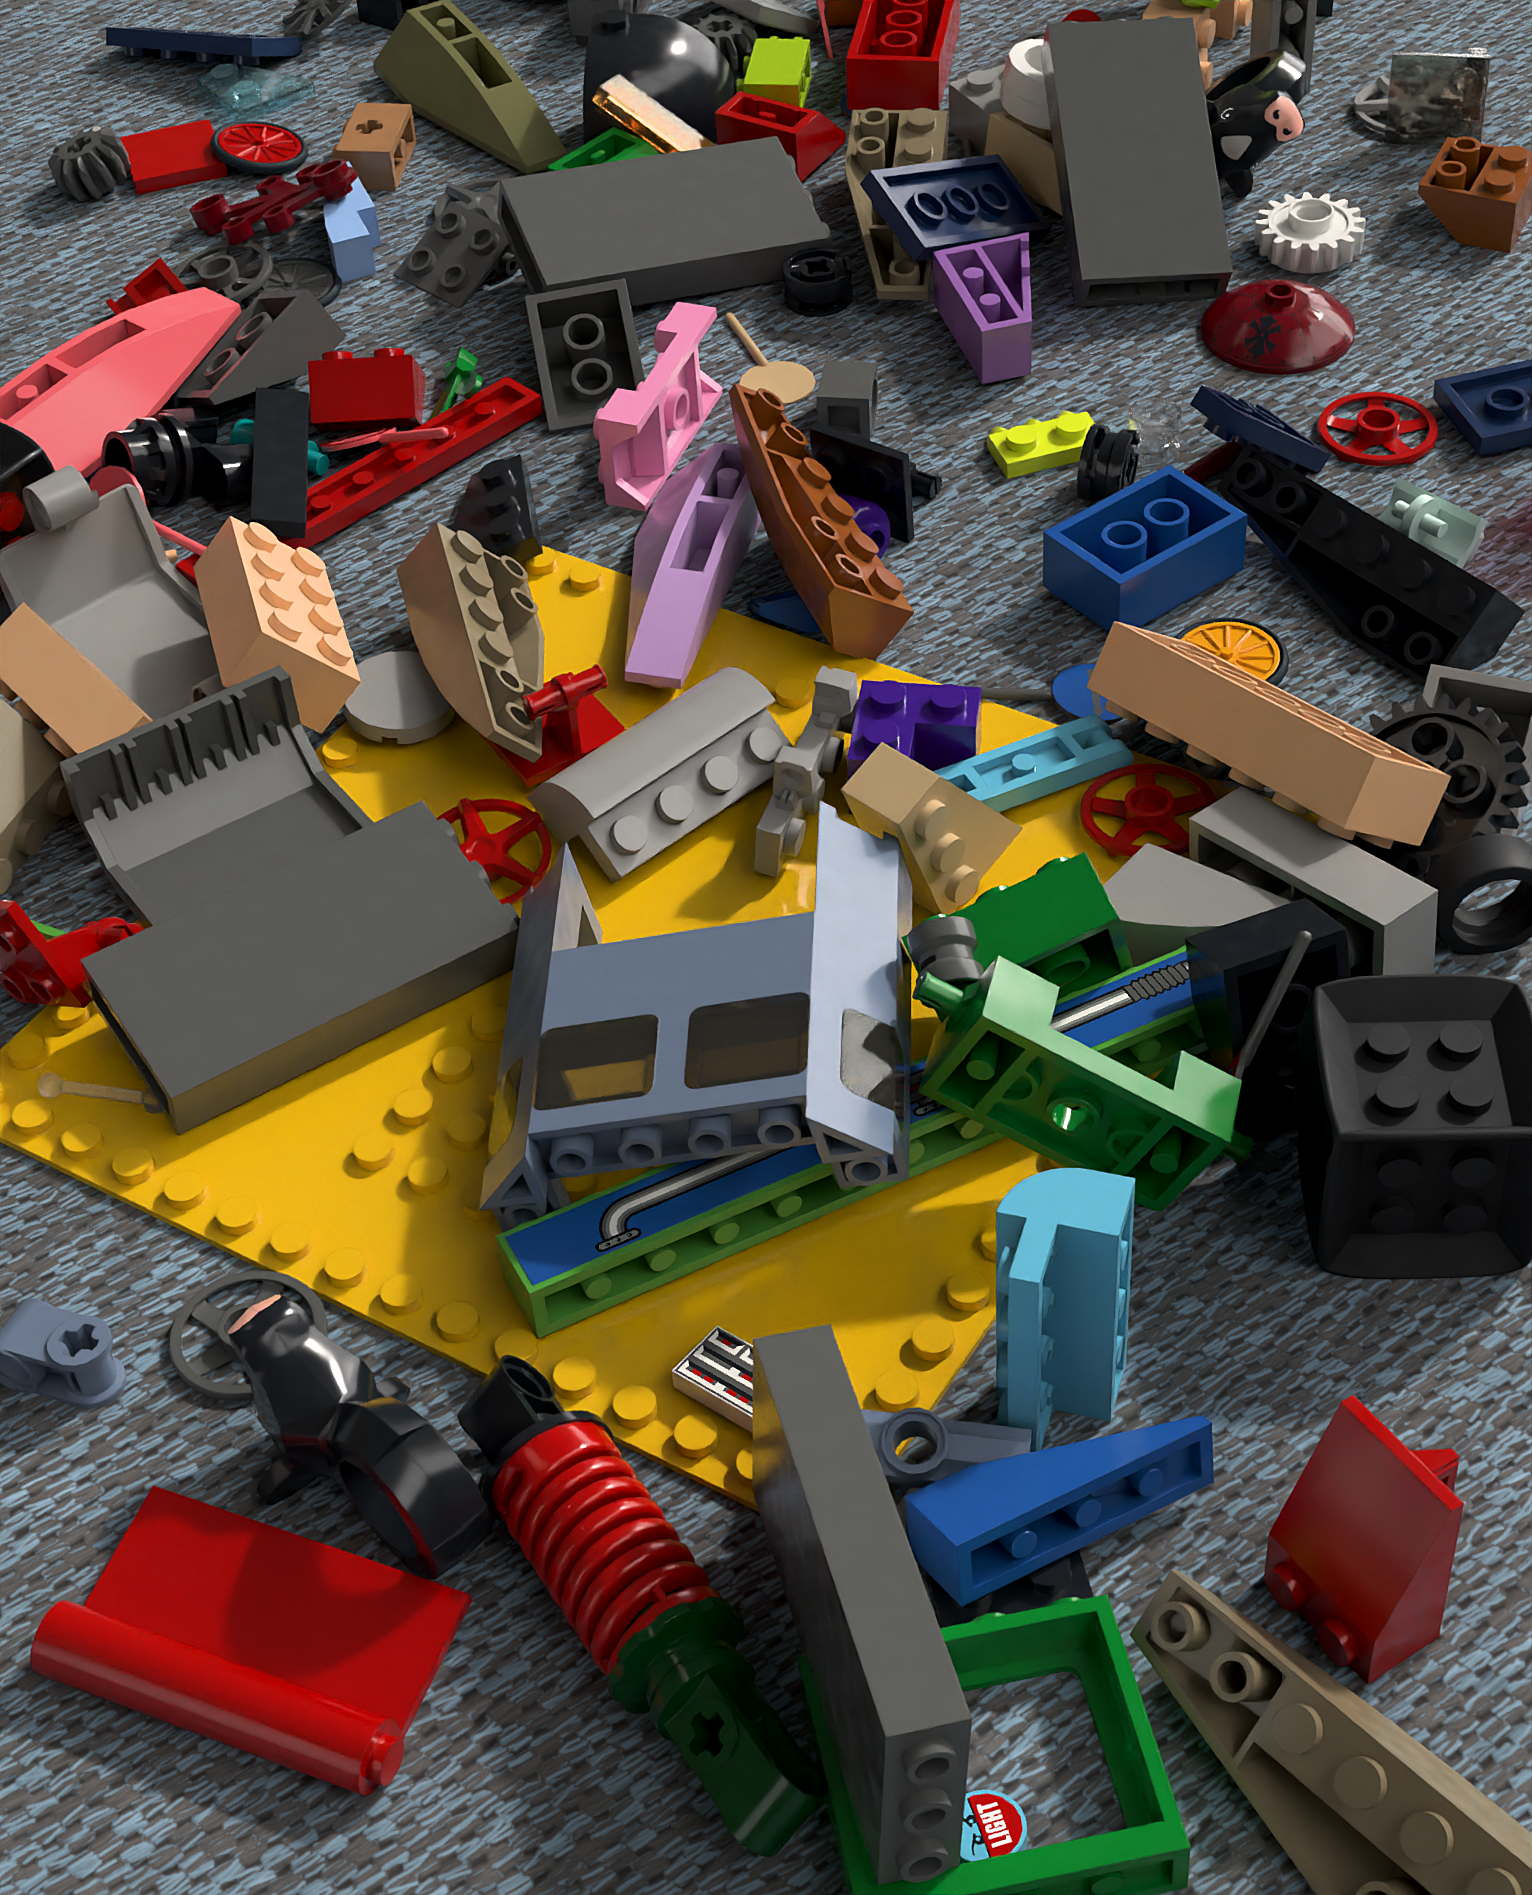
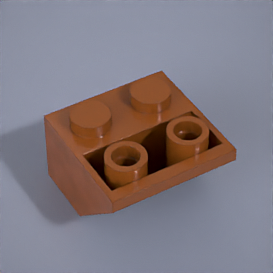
(1480, 192)

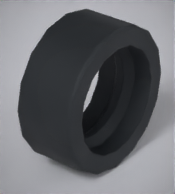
(1471, 867)

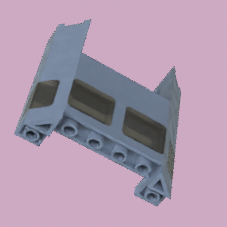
(707, 1034)

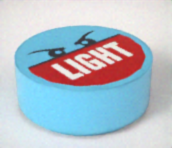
(991, 1826)

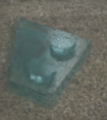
(251, 91)

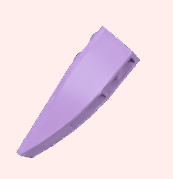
(687, 564)

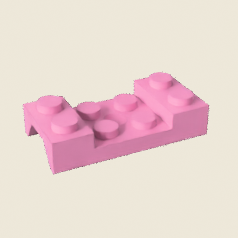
(651, 427)

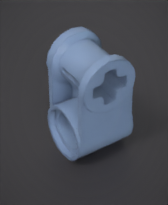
(60, 1355)

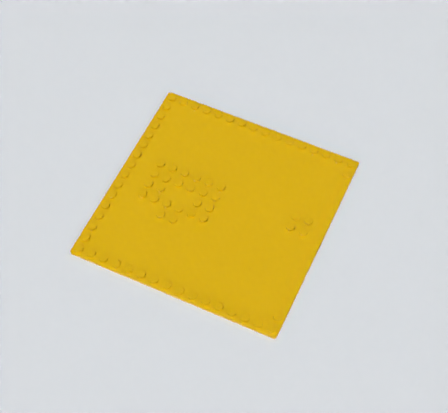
(378, 1158)

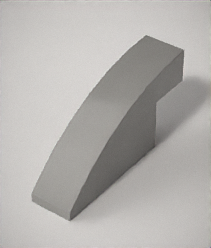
(1171, 898)

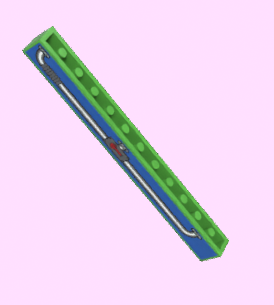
(714, 1207)

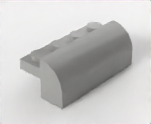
(665, 773)

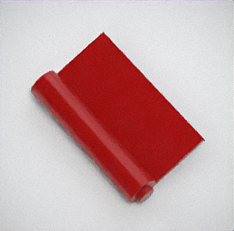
(256, 1640)

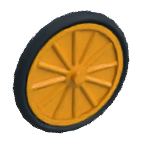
(1241, 644)

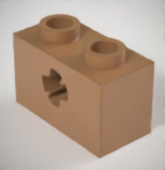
(378, 143)

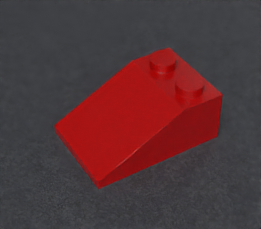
(1365, 1545)

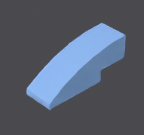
(352, 232)

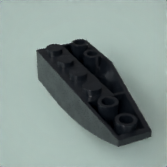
(1367, 575)

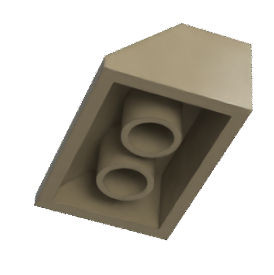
(30, 792)

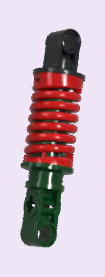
(638, 1601)

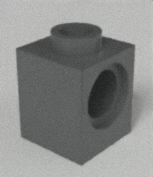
(848, 397)

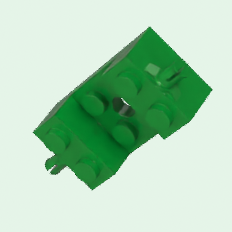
(1014, 1071)

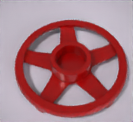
(1377, 427)
(1144, 809)
(492, 849)

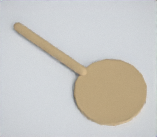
(784, 379)

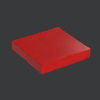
(173, 157)

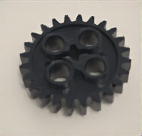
(1475, 755)

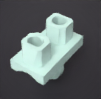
(1434, 522)

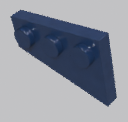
(1258, 427)

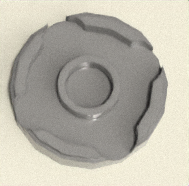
(397, 700)

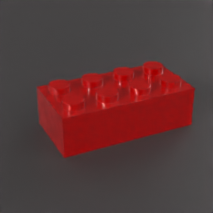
(901, 54)

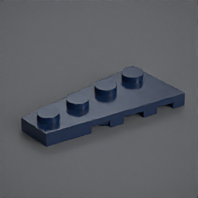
(207, 45)

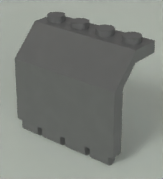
(207, 798)

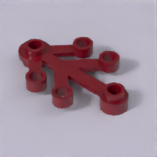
(275, 202)

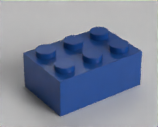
(1144, 549)

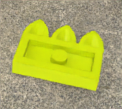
(1039, 443)

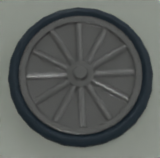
(301, 274)

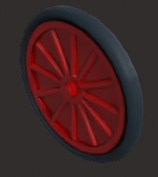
(259, 147)

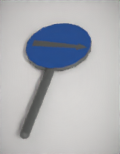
(1068, 694)

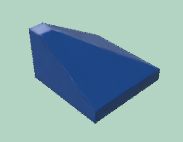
(786, 609)

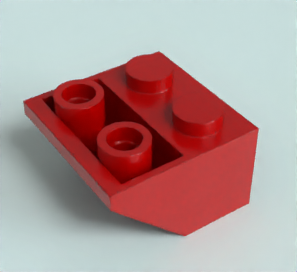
(802, 131)
(366, 390)

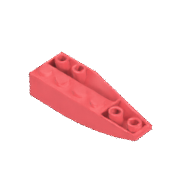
(113, 375)

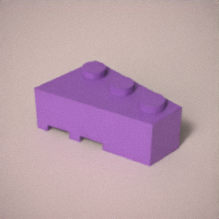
(987, 304)

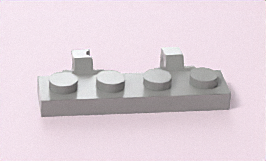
(802, 769)

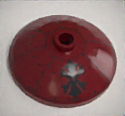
(1278, 327)

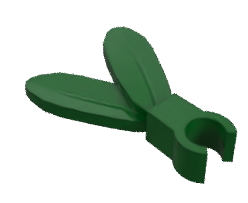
(460, 379)

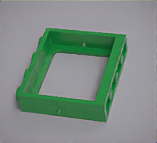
(1002, 1649)

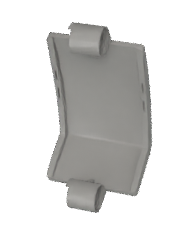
(112, 592)

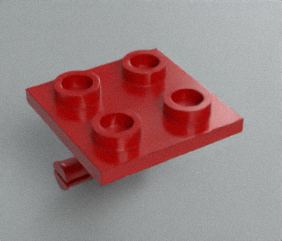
(571, 724)
(51, 969)

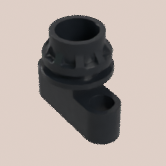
(180, 454)

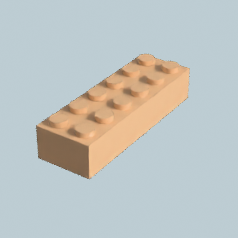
(1268, 737)

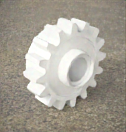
(1309, 233)

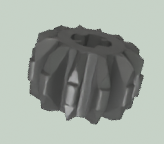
(730, 35)
(89, 164)

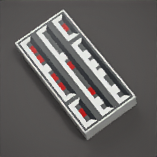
(720, 1376)

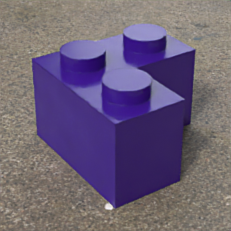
(919, 720)

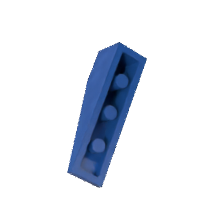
(1044, 1504)

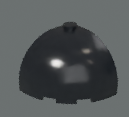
(663, 61)

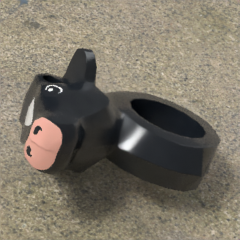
(1254, 114)
(345, 1426)

